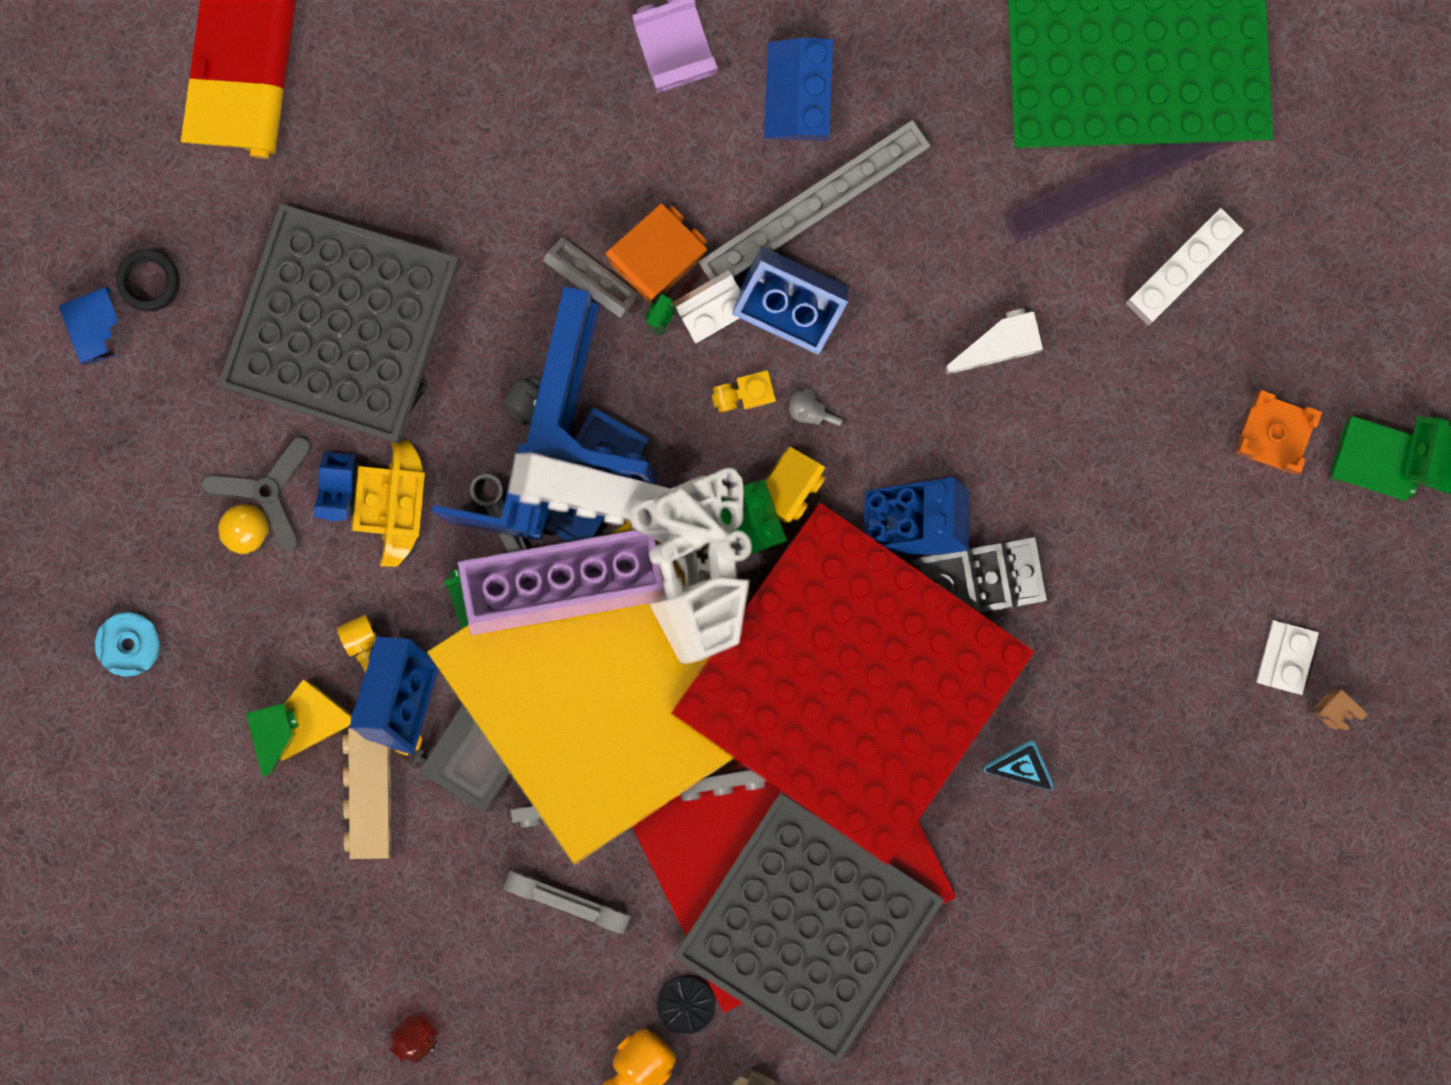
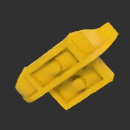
(391, 502)

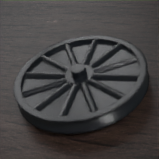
(685, 1005)

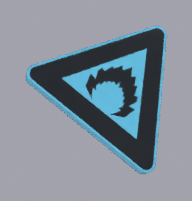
(1022, 765)

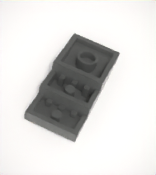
(990, 575)

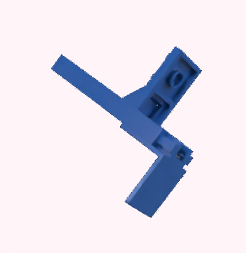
(553, 423)

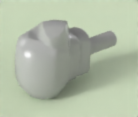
(807, 409)

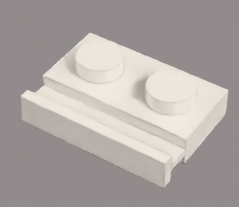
(709, 306)
(1287, 657)

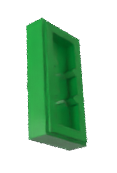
(660, 314)

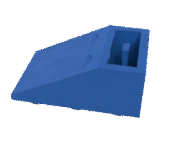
(919, 517)

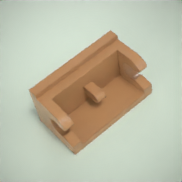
(1335, 707)

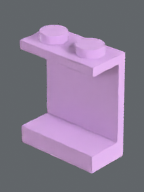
(674, 44)

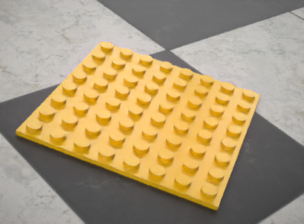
(584, 716)

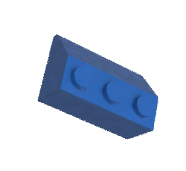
(798, 89)
(790, 300)
(394, 694)

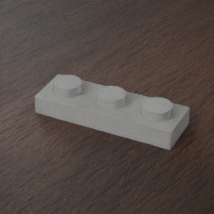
(591, 277)

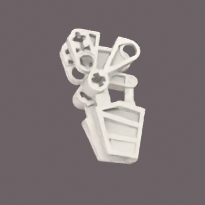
(687, 522)

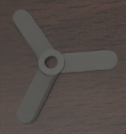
(273, 504)

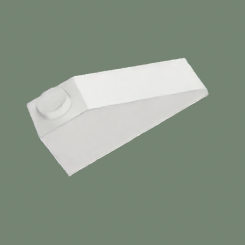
(1007, 340)

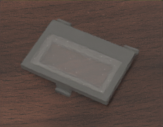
(464, 763)

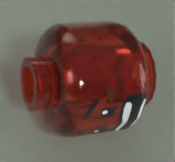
(413, 1039)

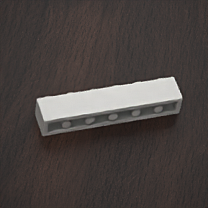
(580, 488)

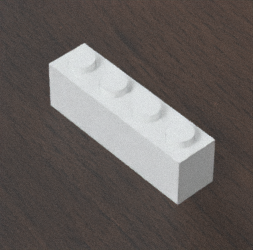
(1184, 266)

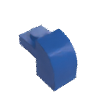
(335, 486)

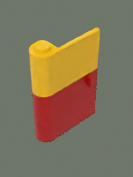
(239, 74)

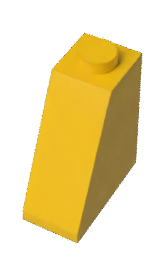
(317, 717)

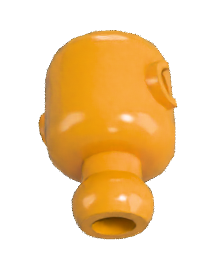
(642, 1060)

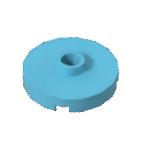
(110, 644)

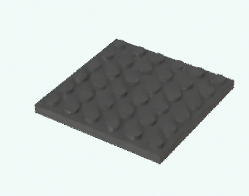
(339, 323)
(808, 928)

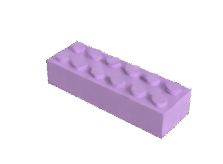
(559, 581)

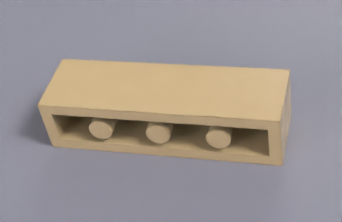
(368, 798)

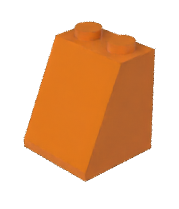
(657, 252)

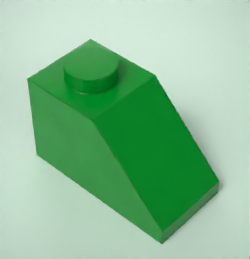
(272, 734)

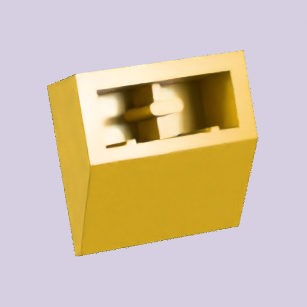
(792, 481)

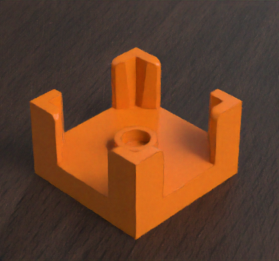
(1277, 433)

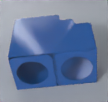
(89, 324)

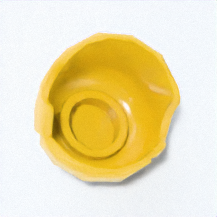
(243, 528)

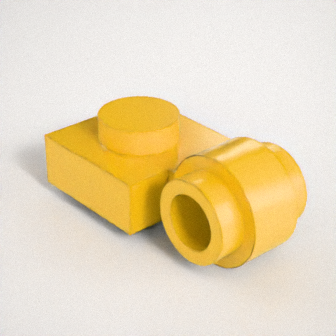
(753, 390)

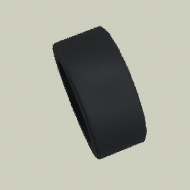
(138, 257)

